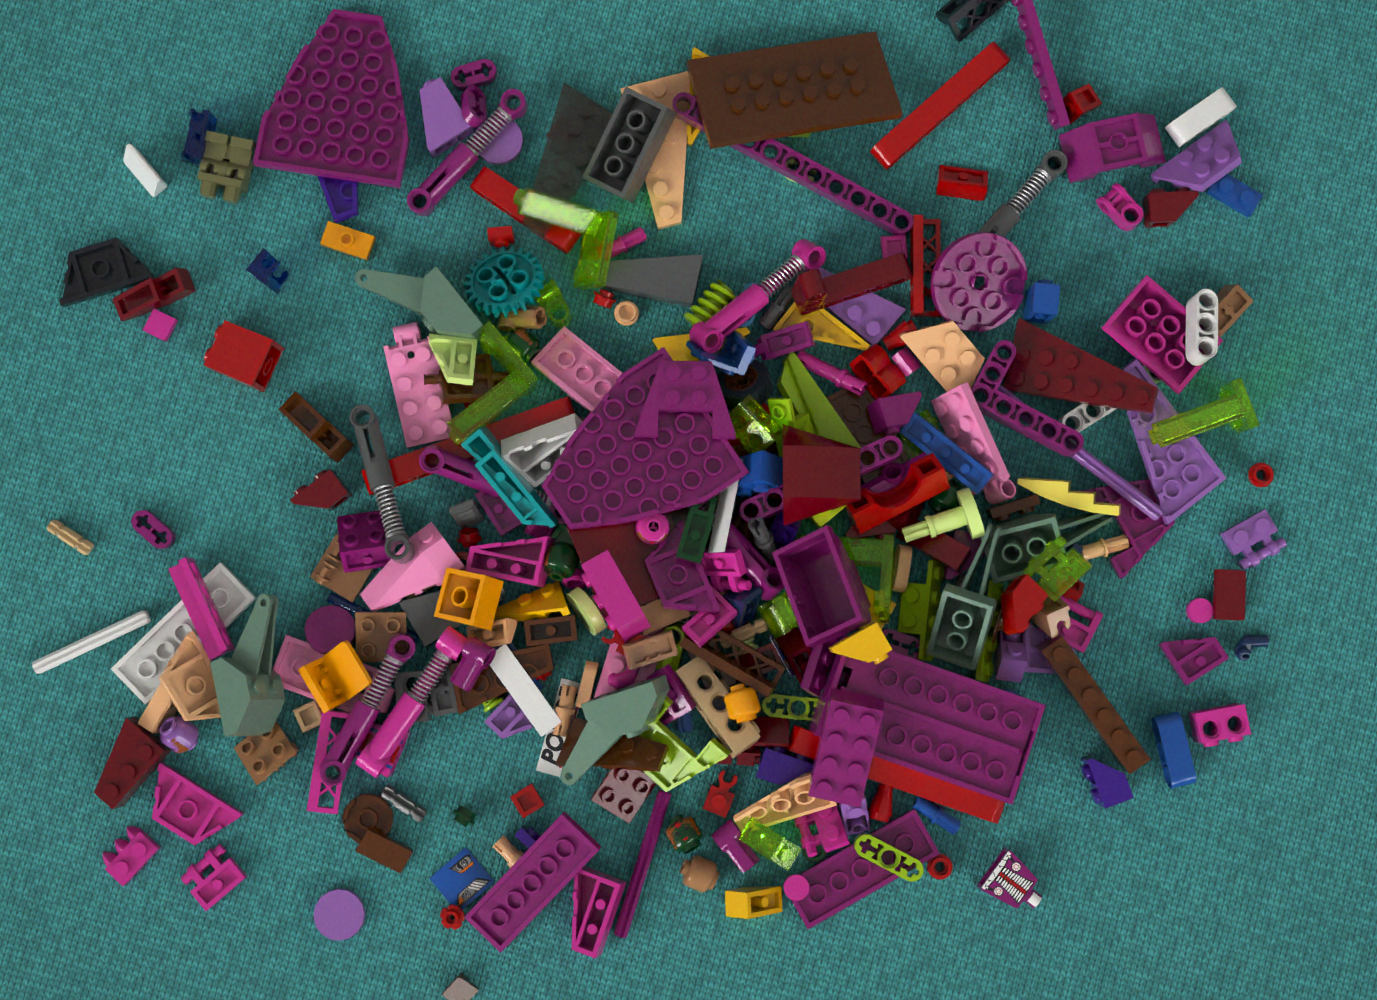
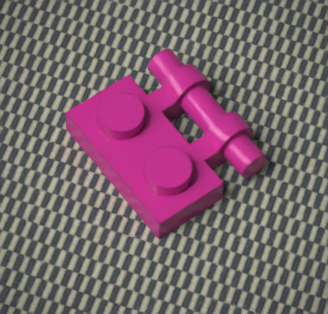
(726, 564)
(830, 828)
(218, 883)

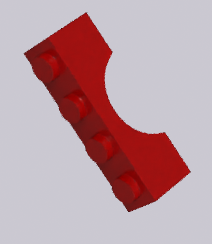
(922, 482)

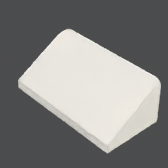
(143, 171)

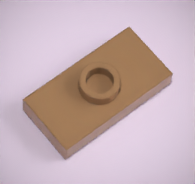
(650, 649)

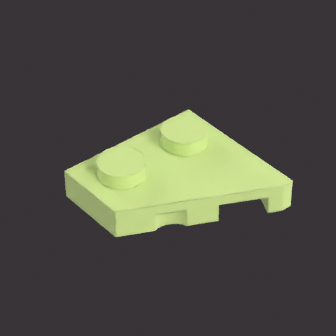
(455, 357)

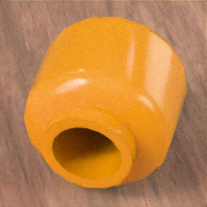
(742, 703)

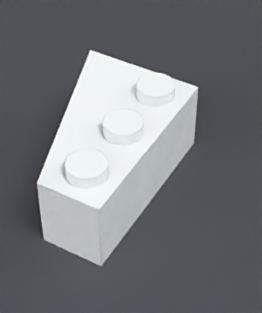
(537, 449)

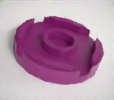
(328, 628)

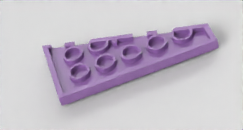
(1178, 471)

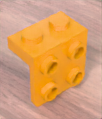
(336, 677)

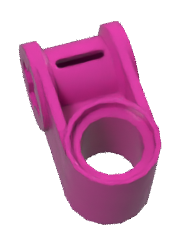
(1117, 207)

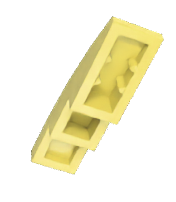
(1061, 492)

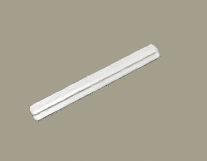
(91, 642)

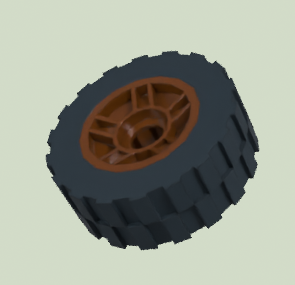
(754, 382)

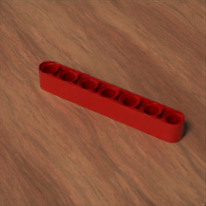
(940, 105)

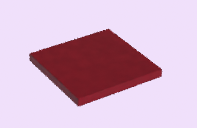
(625, 550)

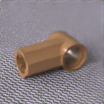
(532, 318)

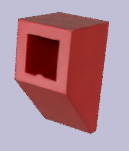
(1020, 602)

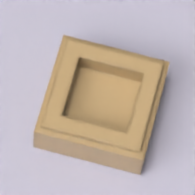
(308, 716)

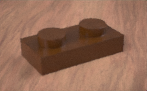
(1023, 505)

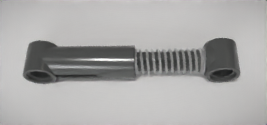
(1008, 215)
(381, 481)

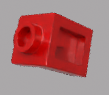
(1081, 102)

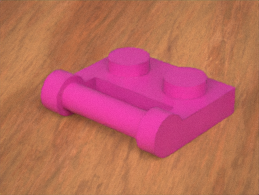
(1079, 635)

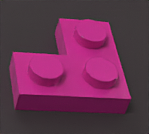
(707, 624)

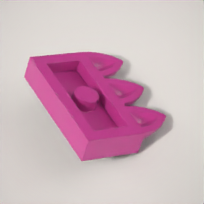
(130, 856)

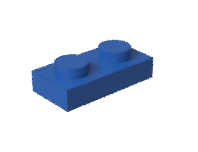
(1235, 195)

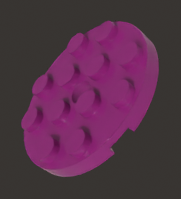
(957, 270)

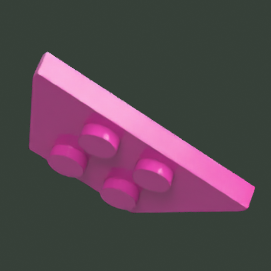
(189, 807)

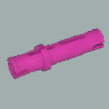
(839, 377)

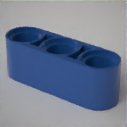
(1173, 749)

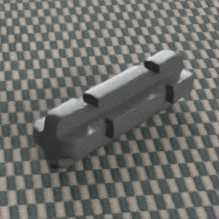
(403, 803)

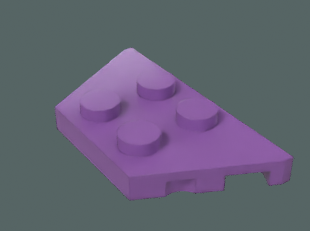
(1202, 161)

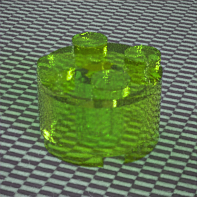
(779, 616)

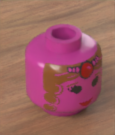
(644, 531)

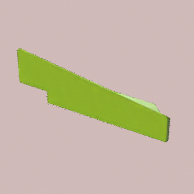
(808, 398)

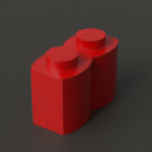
(879, 372)

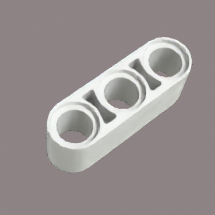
(1200, 117)
(1208, 318)

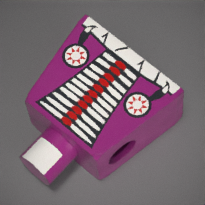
(1010, 881)

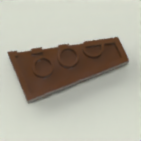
(628, 753)

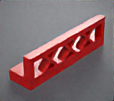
(917, 264)

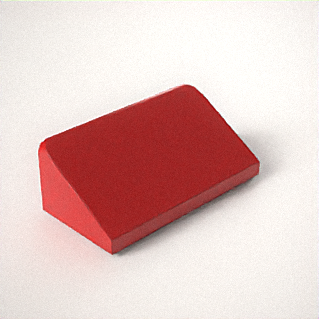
(962, 183)

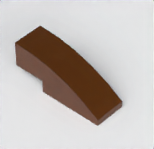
(316, 427)

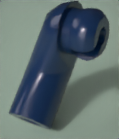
(1247, 643)

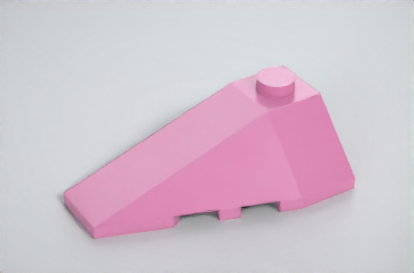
(424, 570)

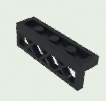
(957, 9)

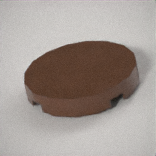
(366, 812)

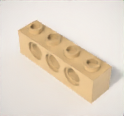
(734, 741)

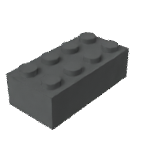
(629, 145)

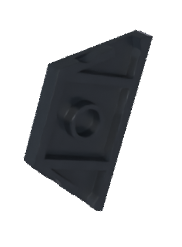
(100, 271)

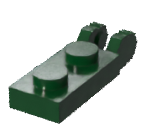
(696, 532)

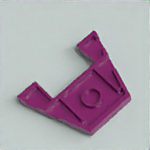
(685, 388)
(1135, 525)

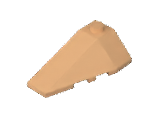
(783, 804)

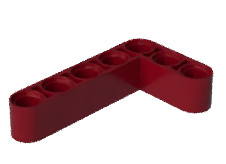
(816, 293)

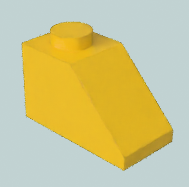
(864, 645)
(753, 901)

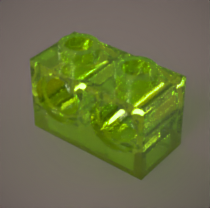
(756, 422)

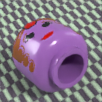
(179, 734)

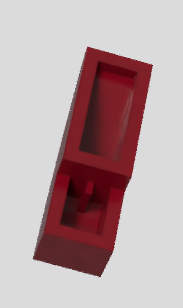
(154, 294)
(942, 549)

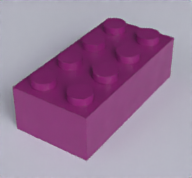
(846, 747)

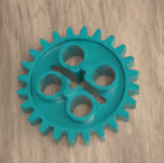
(490, 292)

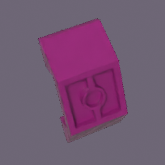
(1111, 145)

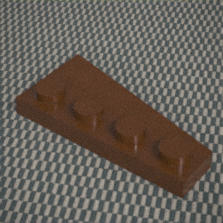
(534, 661)

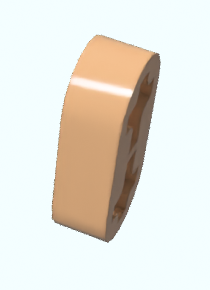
(901, 567)
(587, 682)

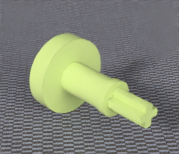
(964, 515)
(586, 610)

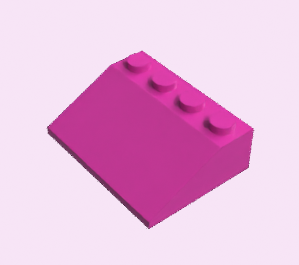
(1154, 332)

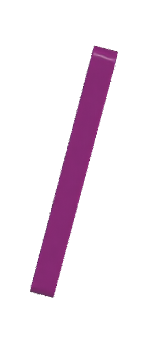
(801, 174)

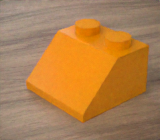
(468, 598)

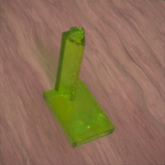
(596, 226)
(502, 396)
(1231, 408)
(878, 554)

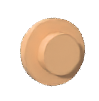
(626, 313)

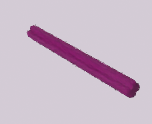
(642, 864)

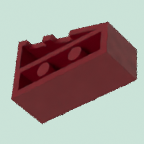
(130, 763)

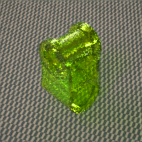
(552, 300)

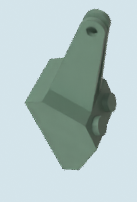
(428, 296)
(1027, 537)
(965, 616)
(245, 684)
(610, 718)

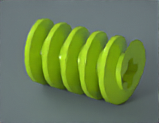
(711, 304)

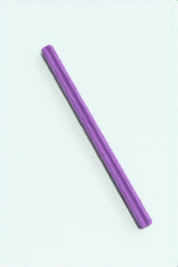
(1101, 470)

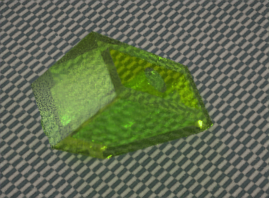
(770, 843)

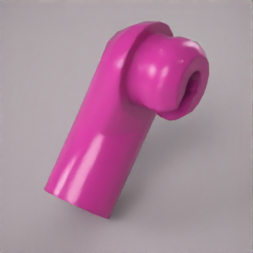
(623, 678)

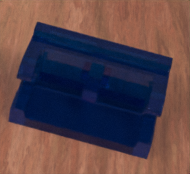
(196, 135)
(263, 269)

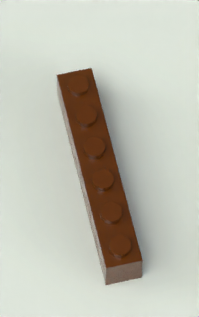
(1093, 703)

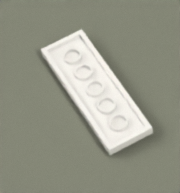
(149, 657)

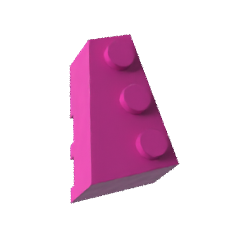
(512, 561)
(615, 596)
(595, 906)

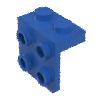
(734, 355)

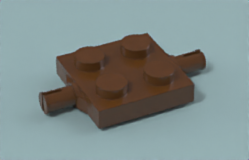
(483, 381)

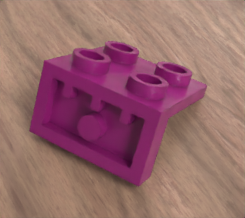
(362, 541)

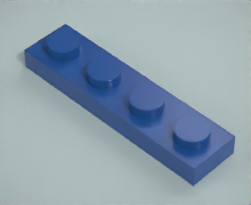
(948, 453)

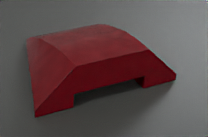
(817, 474)

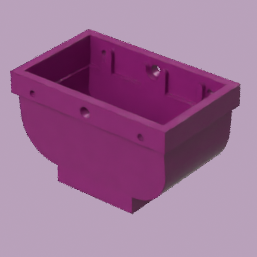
(822, 586)

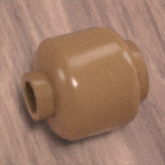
(699, 873)

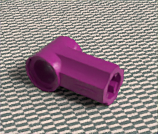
(475, 658)
(740, 853)

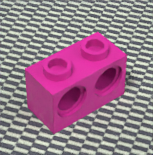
(1219, 720)

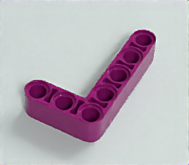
(1017, 408)

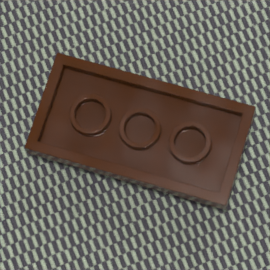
(855, 415)

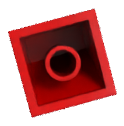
(243, 355)

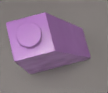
(442, 118)

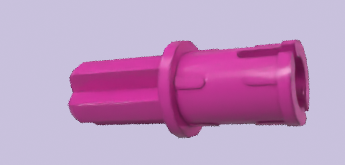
(627, 241)

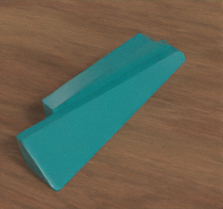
(506, 481)

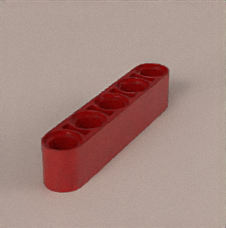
(501, 194)

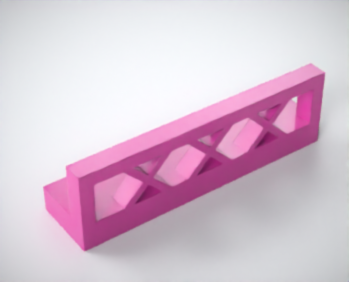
(201, 608)
(320, 754)

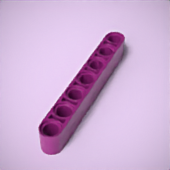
(875, 449)

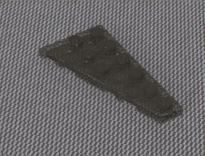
(568, 149)

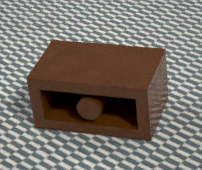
(551, 630)

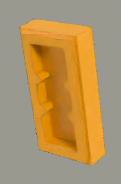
(348, 240)

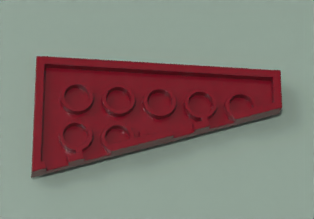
(1064, 372)

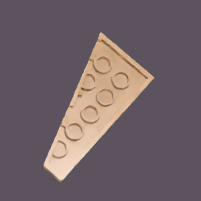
(667, 172)

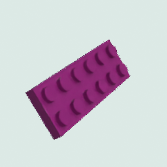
(849, 877)
(532, 881)

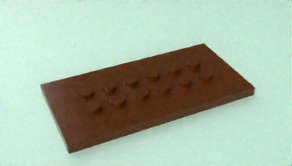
(793, 89)

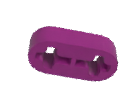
(472, 69)
(473, 106)
(157, 525)
(902, 638)

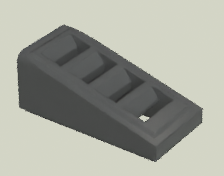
(467, 513)

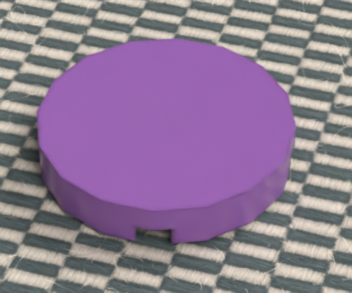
(504, 146)
(339, 914)

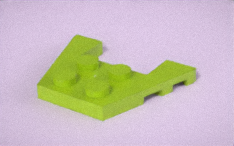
(680, 761)

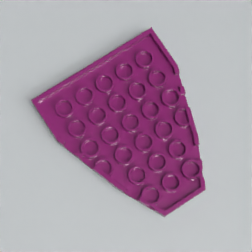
(340, 107)
(619, 478)

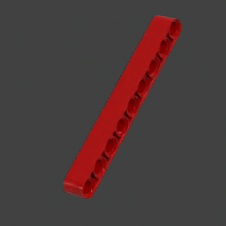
(407, 466)
(911, 781)

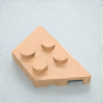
(945, 353)
(191, 681)

